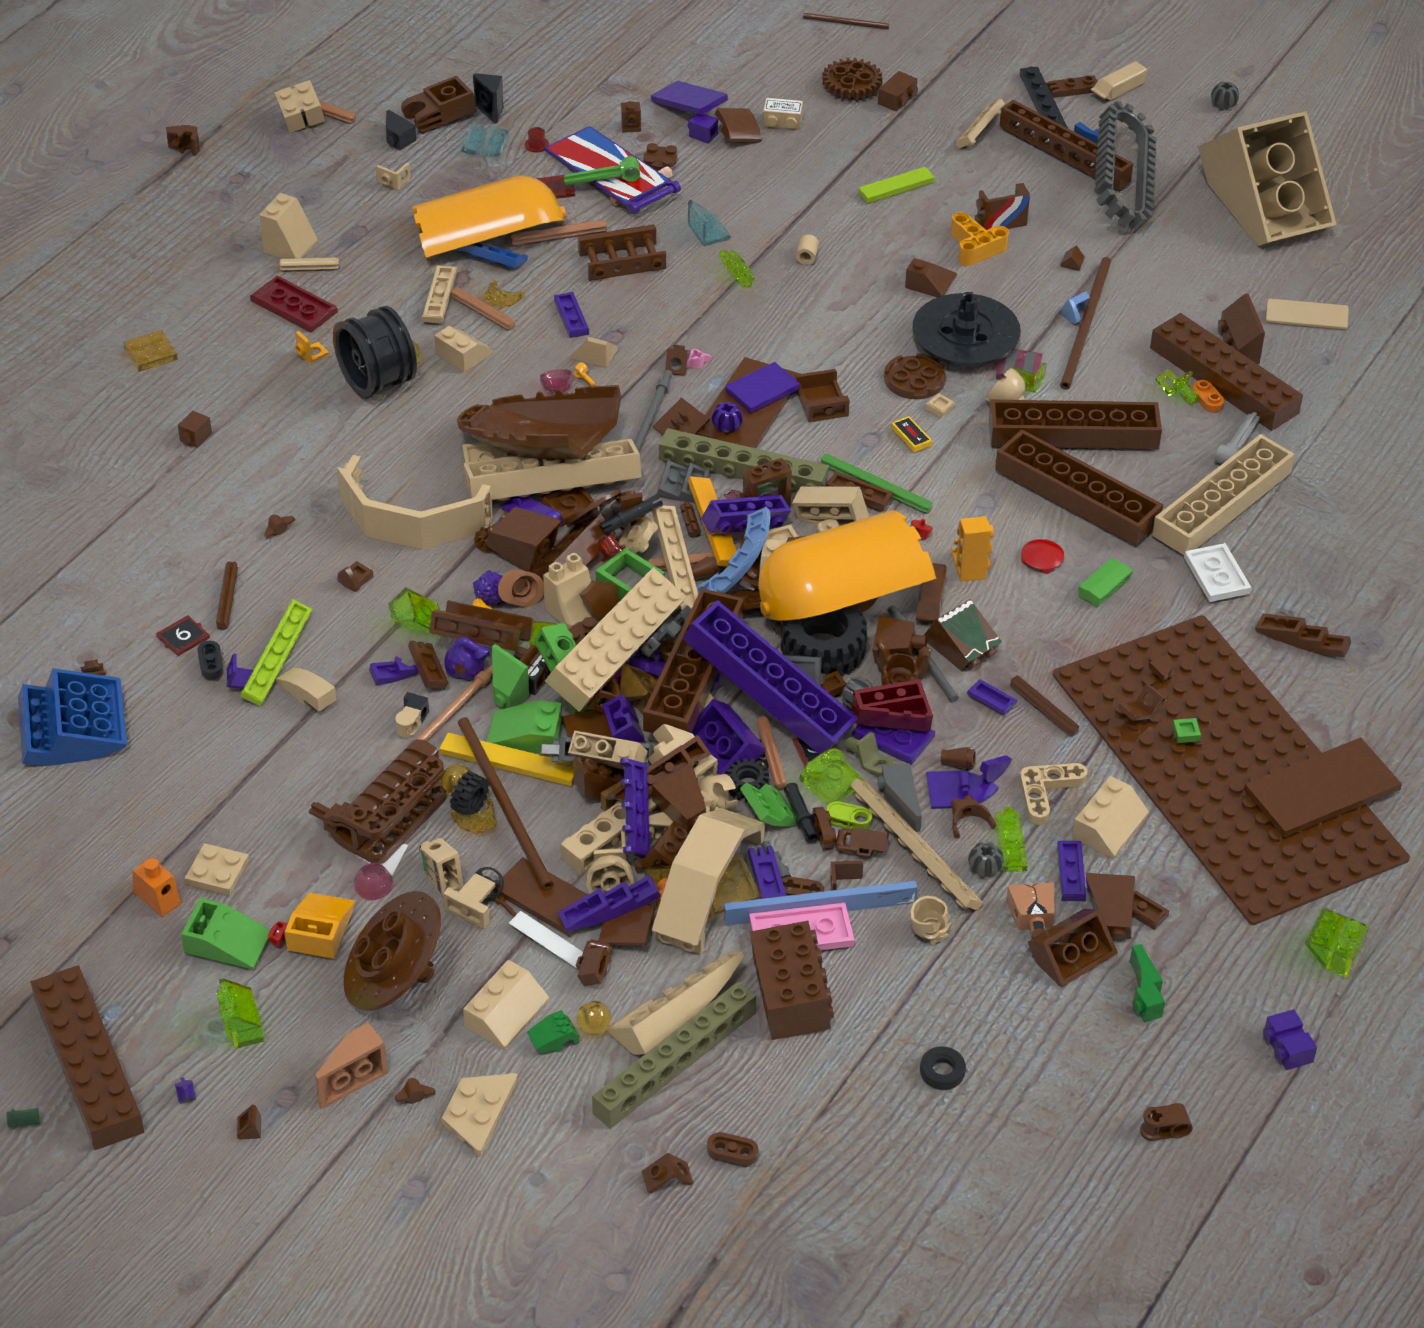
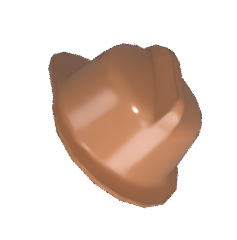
(521, 588)

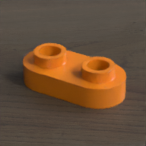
(1209, 397)

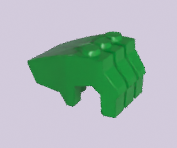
(553, 1033)

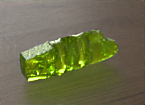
(737, 267)

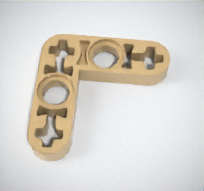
(1042, 782)

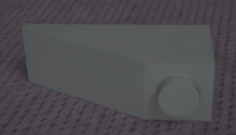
(901, 792)

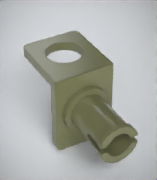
(867, 752)

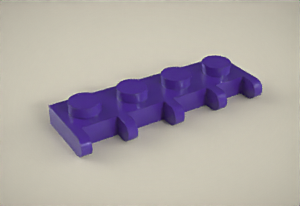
(636, 807)

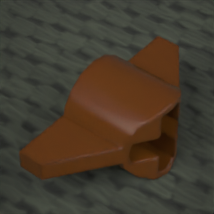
(277, 525)
(414, 1091)

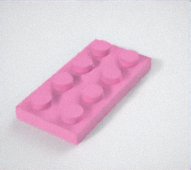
(828, 920)

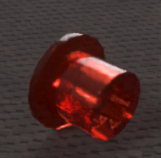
(536, 140)
(609, 546)

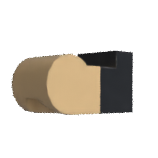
(412, 716)

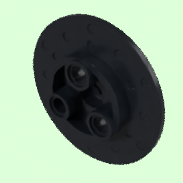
(966, 329)

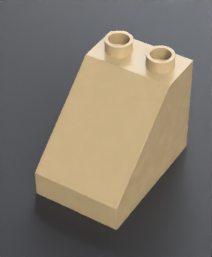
(1270, 178)

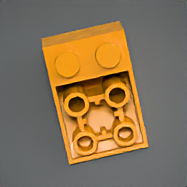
(318, 925)

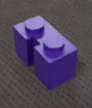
(623, 720)
(1289, 1040)

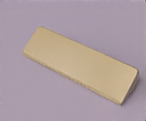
(1307, 314)

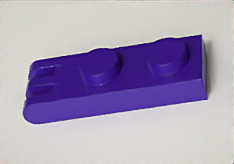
(766, 873)

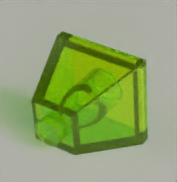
(412, 610)

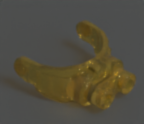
(501, 297)
(479, 821)

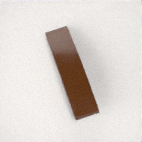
(1298, 634)

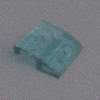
(485, 141)

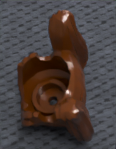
(899, 666)

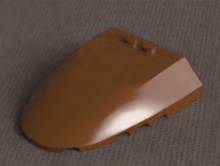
(545, 425)

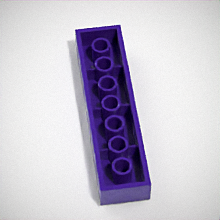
(769, 678)

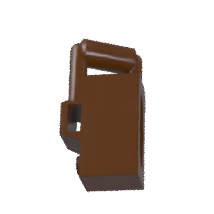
(862, 839)
(593, 962)

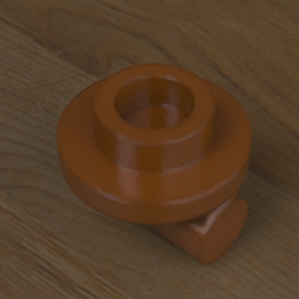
(93, 667)

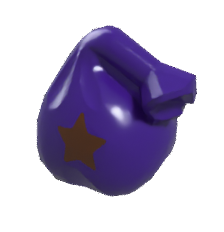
(465, 659)

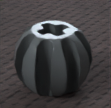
(1225, 95)
(854, 684)
(985, 859)

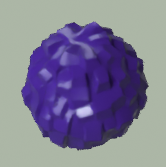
(487, 588)

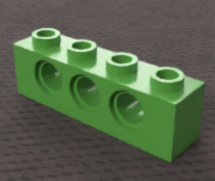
(554, 645)

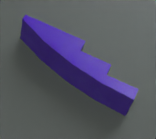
(601, 906)

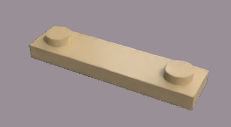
(968, 137)
(439, 294)

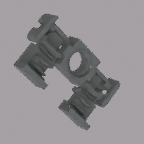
(670, 627)

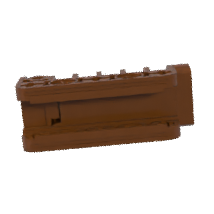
(387, 804)

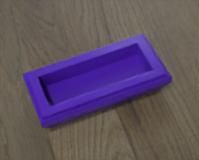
(991, 697)

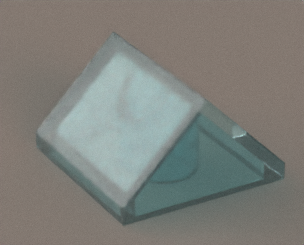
(706, 225)

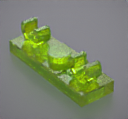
(1011, 840)

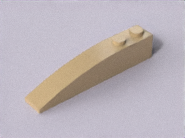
(659, 1018)

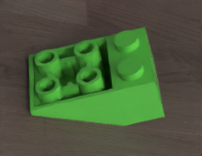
(224, 935)

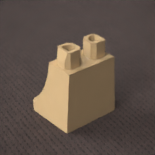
(562, 590)

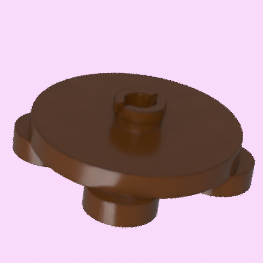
(659, 156)

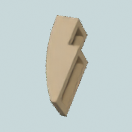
(307, 688)

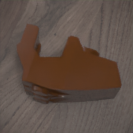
(183, 138)

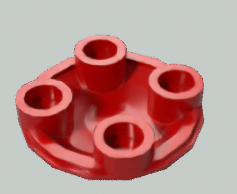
(1042, 555)

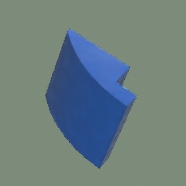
(71, 718)

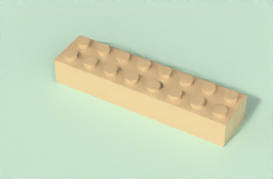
(527, 476)
(1223, 494)
(615, 639)

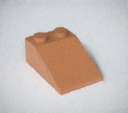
(352, 1065)

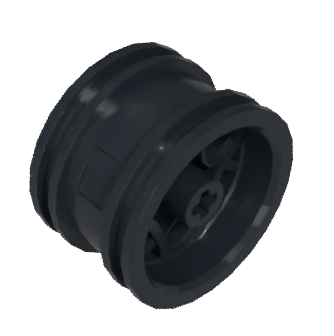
(374, 351)

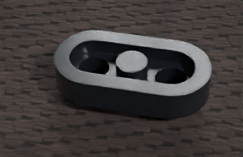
(210, 659)

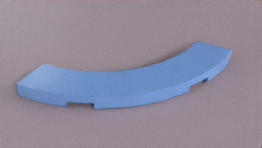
(739, 564)

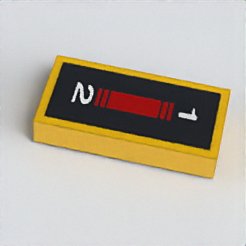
(911, 434)

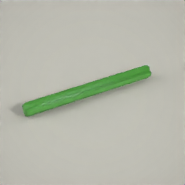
(898, 493)

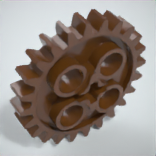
(852, 78)

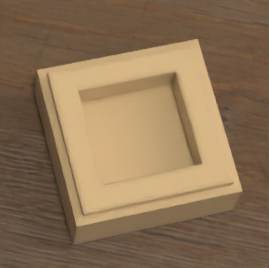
(940, 405)

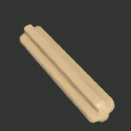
(309, 264)

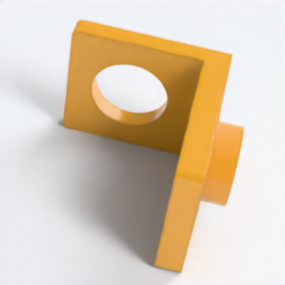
(304, 348)

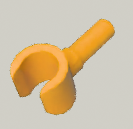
(580, 371)

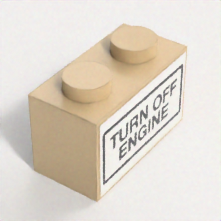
(782, 113)

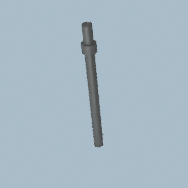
(662, 388)
(935, 671)

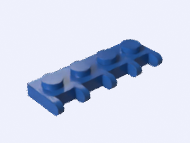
(494, 254)

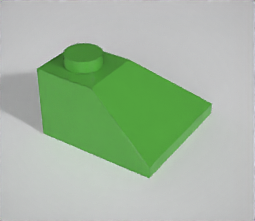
(509, 679)

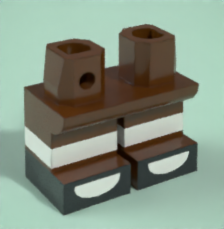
(537, 668)

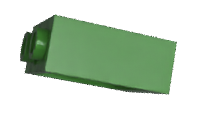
(623, 559)

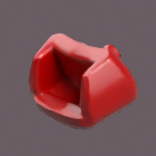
(923, 529)
(277, 933)

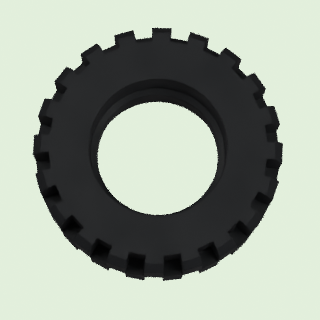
(836, 654)

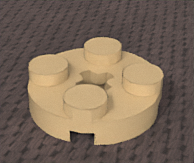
(638, 535)

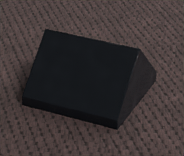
(488, 95)

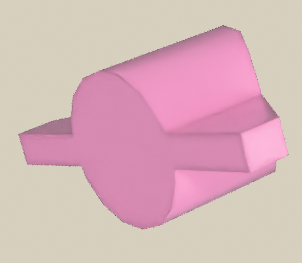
(697, 359)

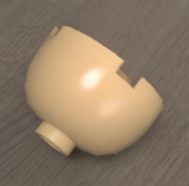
(1008, 388)
(608, 873)

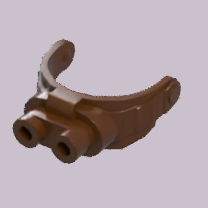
(966, 808)

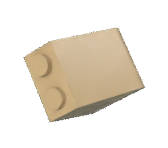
(286, 229)

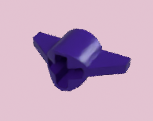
(185, 1090)

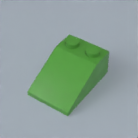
(526, 725)

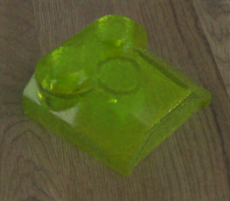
(829, 776)

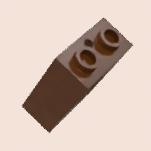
(758, 475)

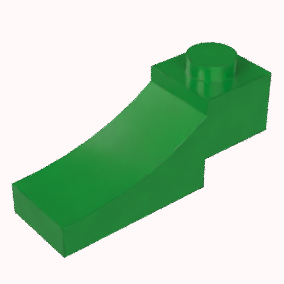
(1148, 997)

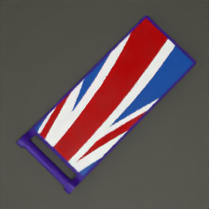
(593, 150)

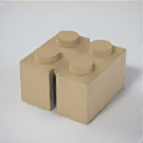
(296, 100)

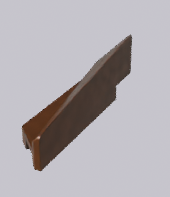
(685, 754)

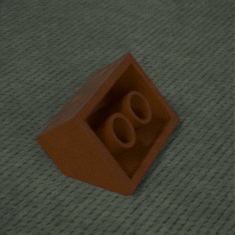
(1243, 328)
(1073, 946)

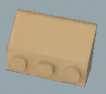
(1110, 817)
(505, 1005)

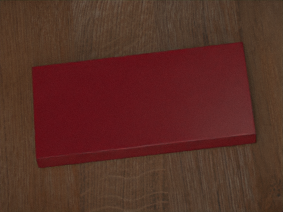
(294, 304)

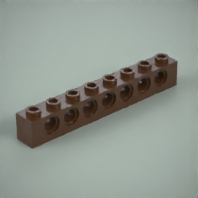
(1060, 141)

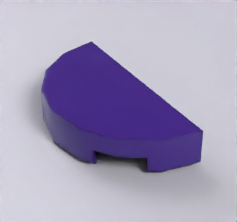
(994, 768)

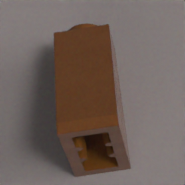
(680, 797)
(1115, 899)

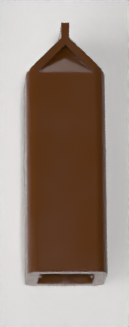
(931, 595)

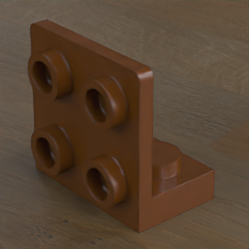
(666, 846)

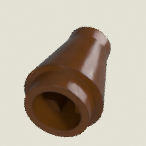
(705, 568)
(959, 757)

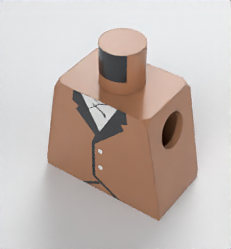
(1032, 906)

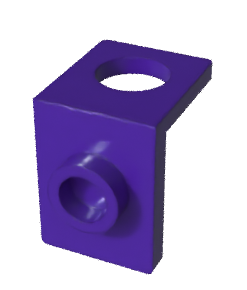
(236, 676)

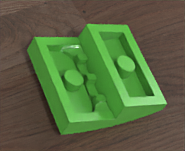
(769, 805)

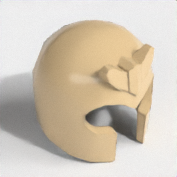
(715, 792)
(930, 919)

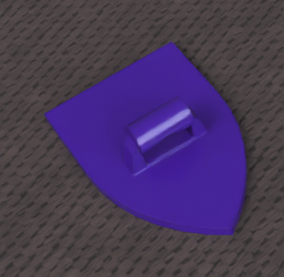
(952, 785)

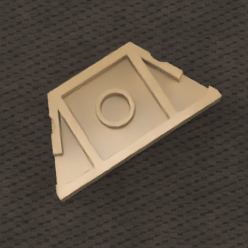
(478, 1107)

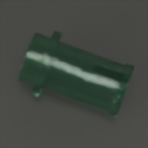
(23, 1117)

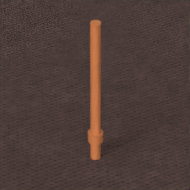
(480, 680)

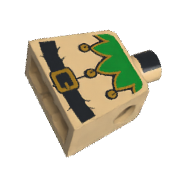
(441, 859)

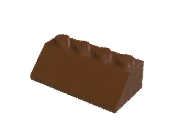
(578, 540)

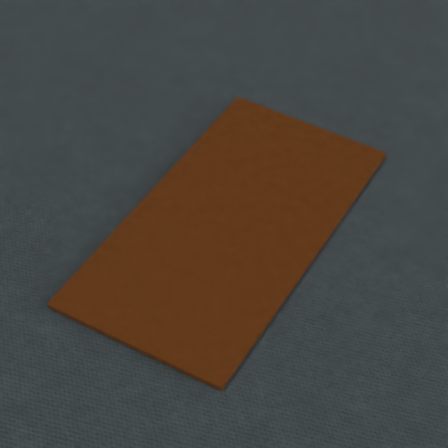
(1204, 781)

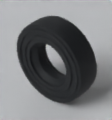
(940, 1081)

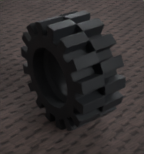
(747, 769)
(469, 793)

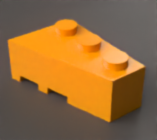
(973, 548)

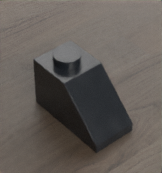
(399, 131)

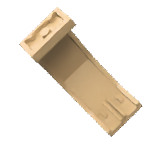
(410, 526)
(697, 875)

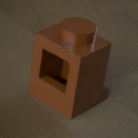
(631, 117)

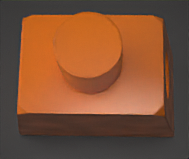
(150, 881)

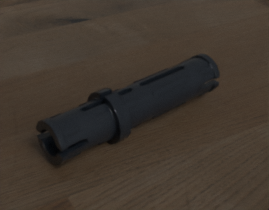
(622, 519)
(803, 818)

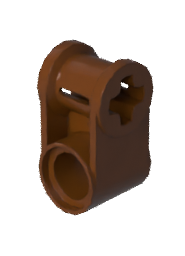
(1168, 1121)

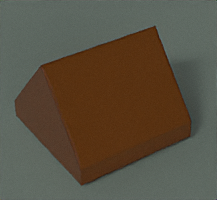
(1073, 259)
(249, 1124)

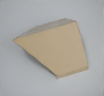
(595, 352)

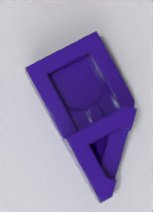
(391, 671)

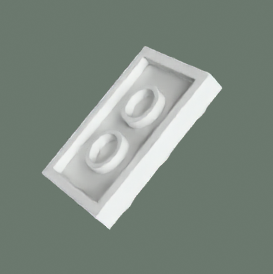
(1217, 572)

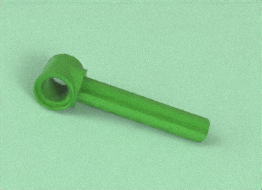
(608, 172)

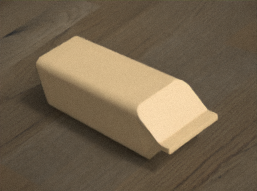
(1121, 81)

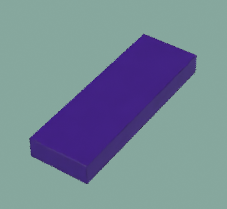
(571, 315)
(1071, 871)

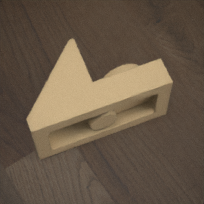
(669, 739)

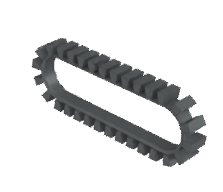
(1106, 162)

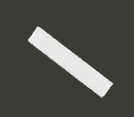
(546, 938)

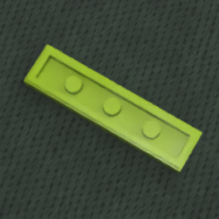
(896, 184)

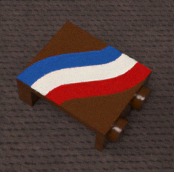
(1003, 211)

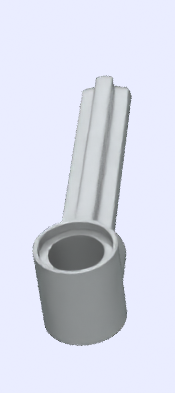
(1229, 449)

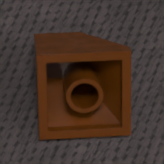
(928, 278)

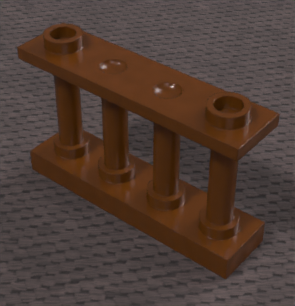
(621, 240)
(481, 625)

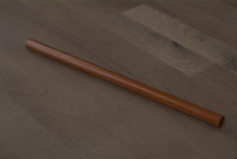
(1085, 323)
(506, 804)

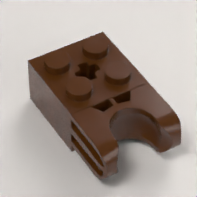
(440, 104)

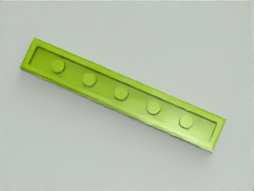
(276, 652)

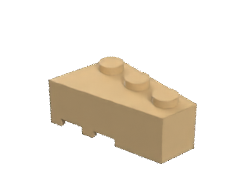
(826, 503)

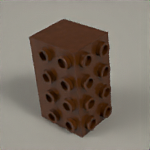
(791, 979)

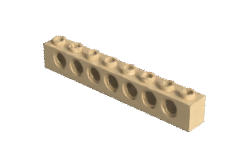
(606, 829)

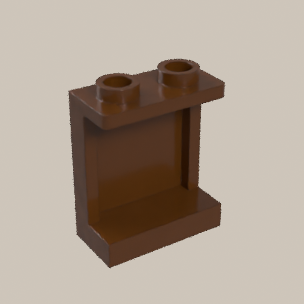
(822, 396)

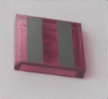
(1020, 359)

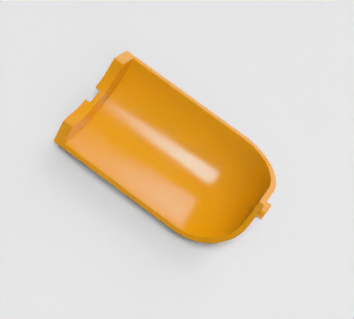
(485, 213)
(843, 567)

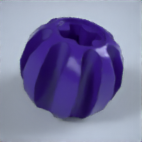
(727, 417)

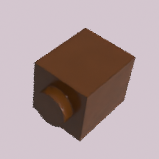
(194, 429)

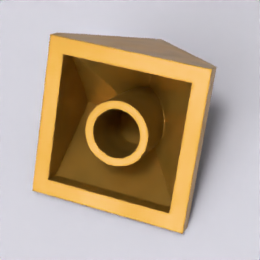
(637, 685)

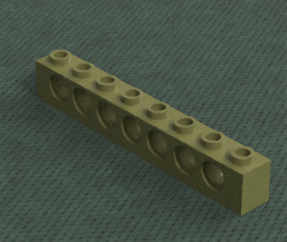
(732, 459)
(673, 1055)

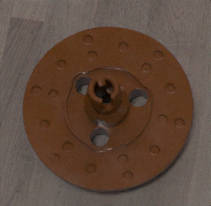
(393, 951)

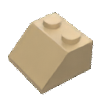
(460, 348)

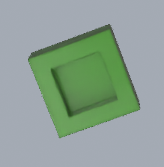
(1186, 730)

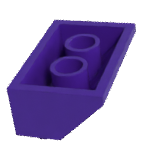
(726, 735)

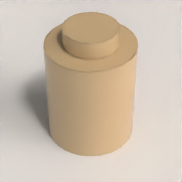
(807, 249)

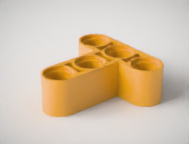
(975, 241)

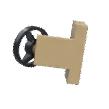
(468, 900)

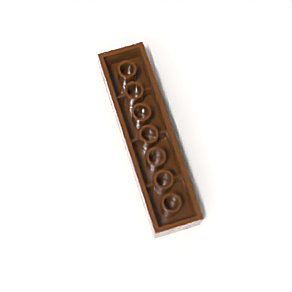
(1228, 370)
(1078, 423)
(1078, 487)
(687, 674)
(87, 1057)

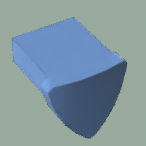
(1073, 305)

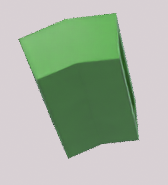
(1104, 582)

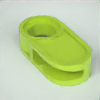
(844, 815)

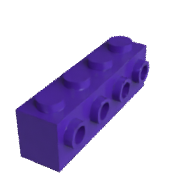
(732, 514)

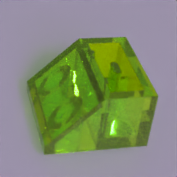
(1336, 941)
(239, 1013)

